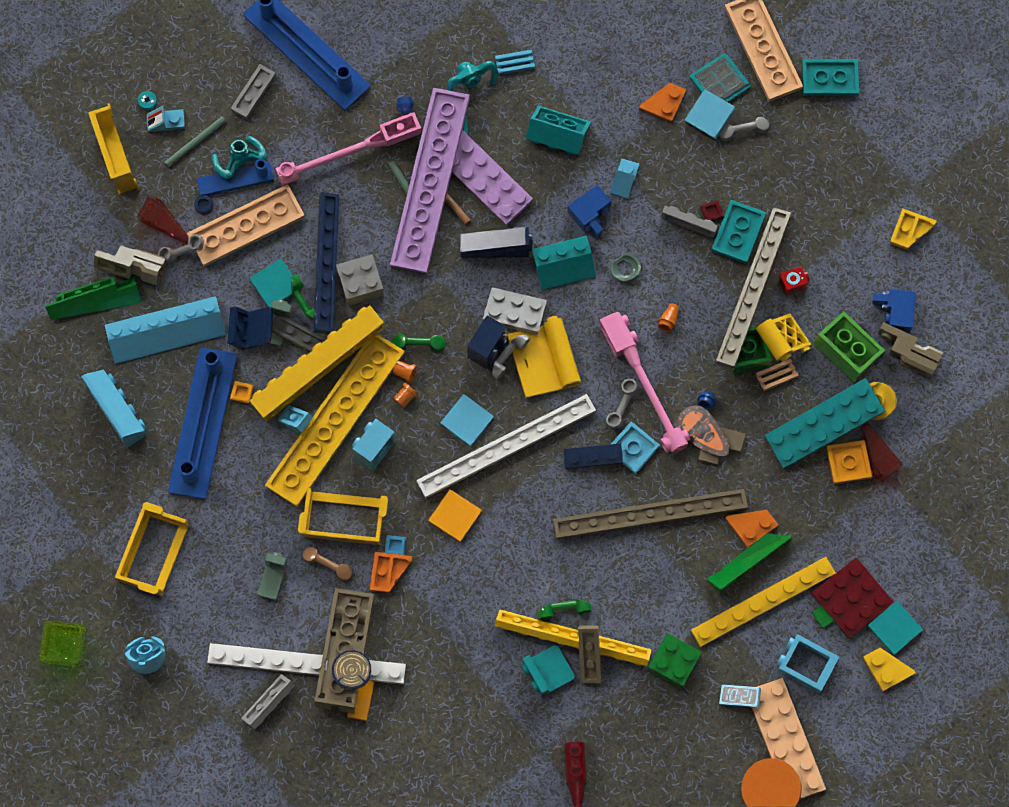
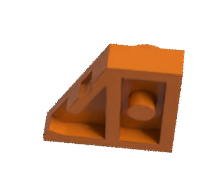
(387, 571)

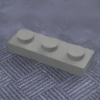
(253, 91)
(689, 221)
(268, 702)

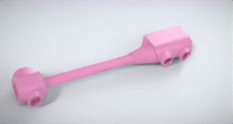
(389, 134)
(623, 343)

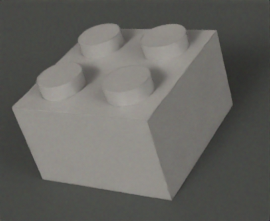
(360, 280)

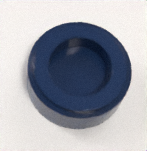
(203, 205)

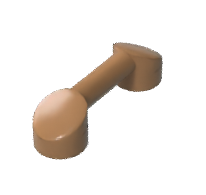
(343, 571)

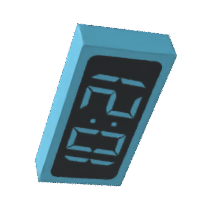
(740, 696)

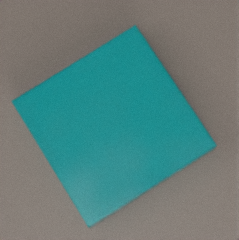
(273, 282)
(895, 628)

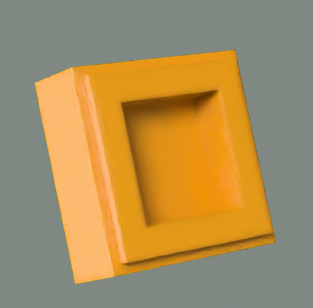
(241, 392)

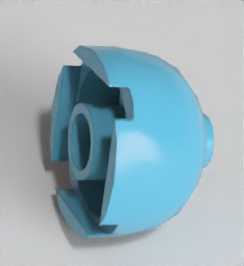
(145, 655)

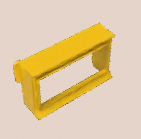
(112, 149)
(150, 510)
(304, 519)

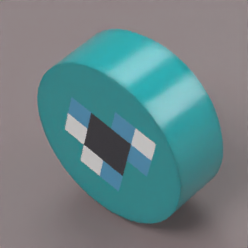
(147, 100)

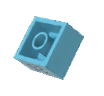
(373, 444)

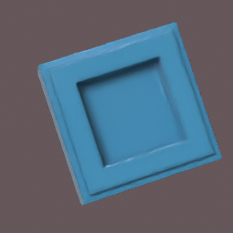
(395, 545)

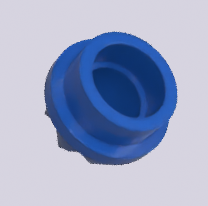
(405, 104)
(707, 400)

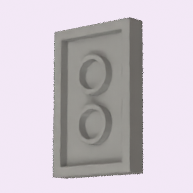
(516, 310)

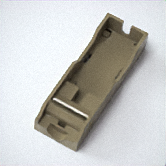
(345, 625)

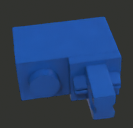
(588, 208)
(900, 307)

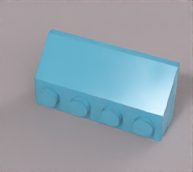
(114, 407)

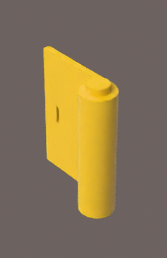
(548, 360)

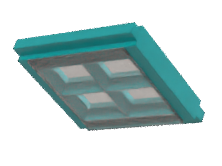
(720, 78)

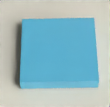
(710, 114)
(467, 420)
(636, 447)

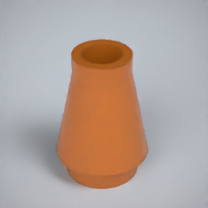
(668, 319)

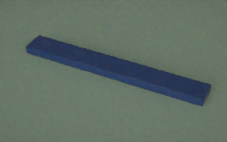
(326, 263)

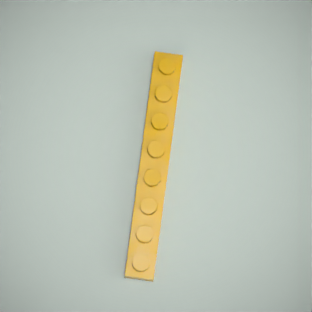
(763, 602)
(569, 636)

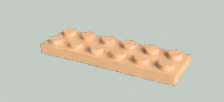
(763, 48)
(248, 224)
(785, 735)

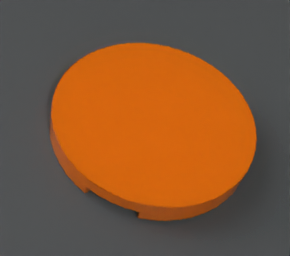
(771, 784)

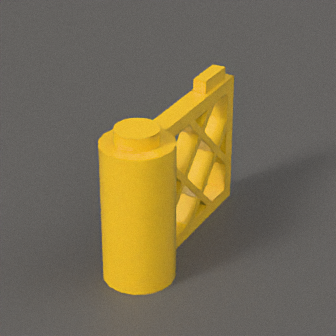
(777, 339)

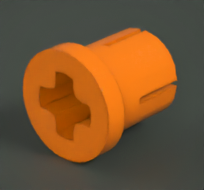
(405, 371)
(405, 395)

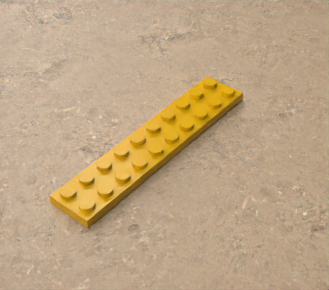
(334, 419)

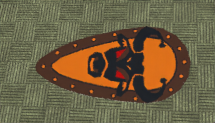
(703, 430)

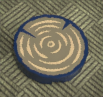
(351, 670)

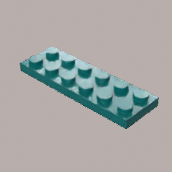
(825, 423)

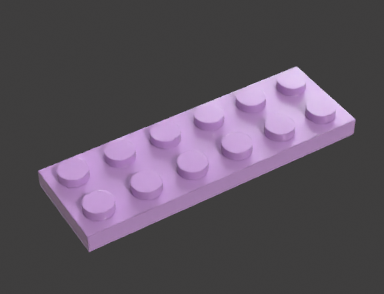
(489, 181)

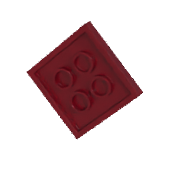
(852, 598)

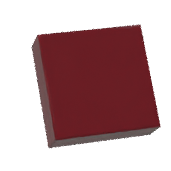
(712, 211)

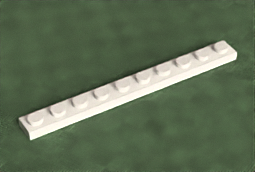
(506, 446)
(293, 662)

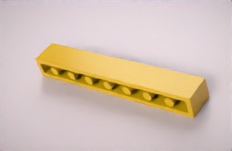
(317, 363)

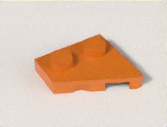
(665, 102)
(752, 525)

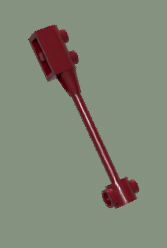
(575, 771)

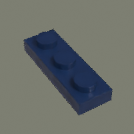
(593, 456)

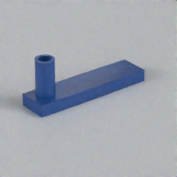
(242, 178)

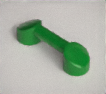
(296, 285)
(436, 342)
(581, 606)

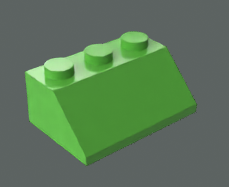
(848, 346)

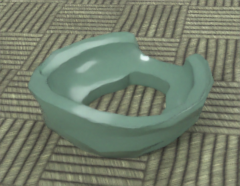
(629, 258)

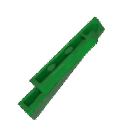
(94, 298)
(747, 561)

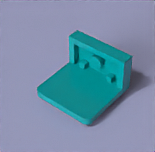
(547, 670)

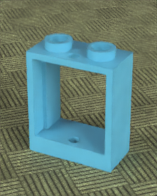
(816, 687)

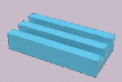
(516, 61)

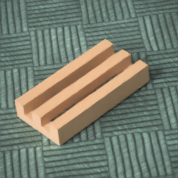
(791, 368)

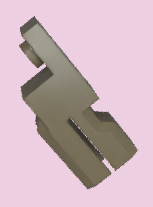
(132, 261)
(910, 355)

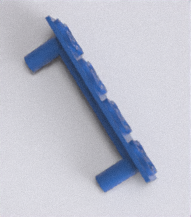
(307, 51)
(202, 423)

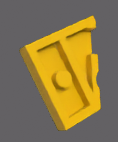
(910, 229)
(887, 669)

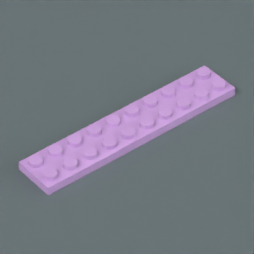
(430, 180)

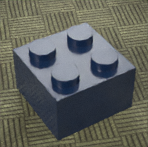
(487, 342)

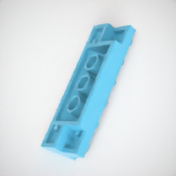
(165, 330)

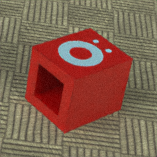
(793, 280)

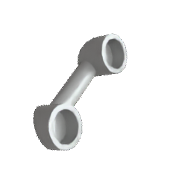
(760, 125)
(195, 242)
(520, 342)
(630, 389)

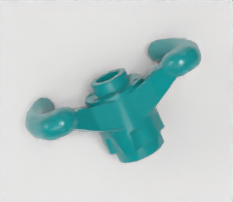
(471, 75)
(239, 156)

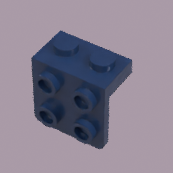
(250, 328)

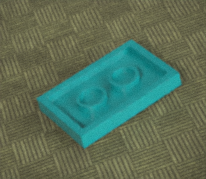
(830, 77)
(738, 231)

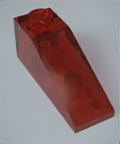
(157, 216)
(881, 458)

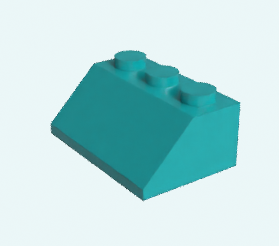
(557, 130)
(563, 263)

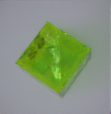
(63, 644)

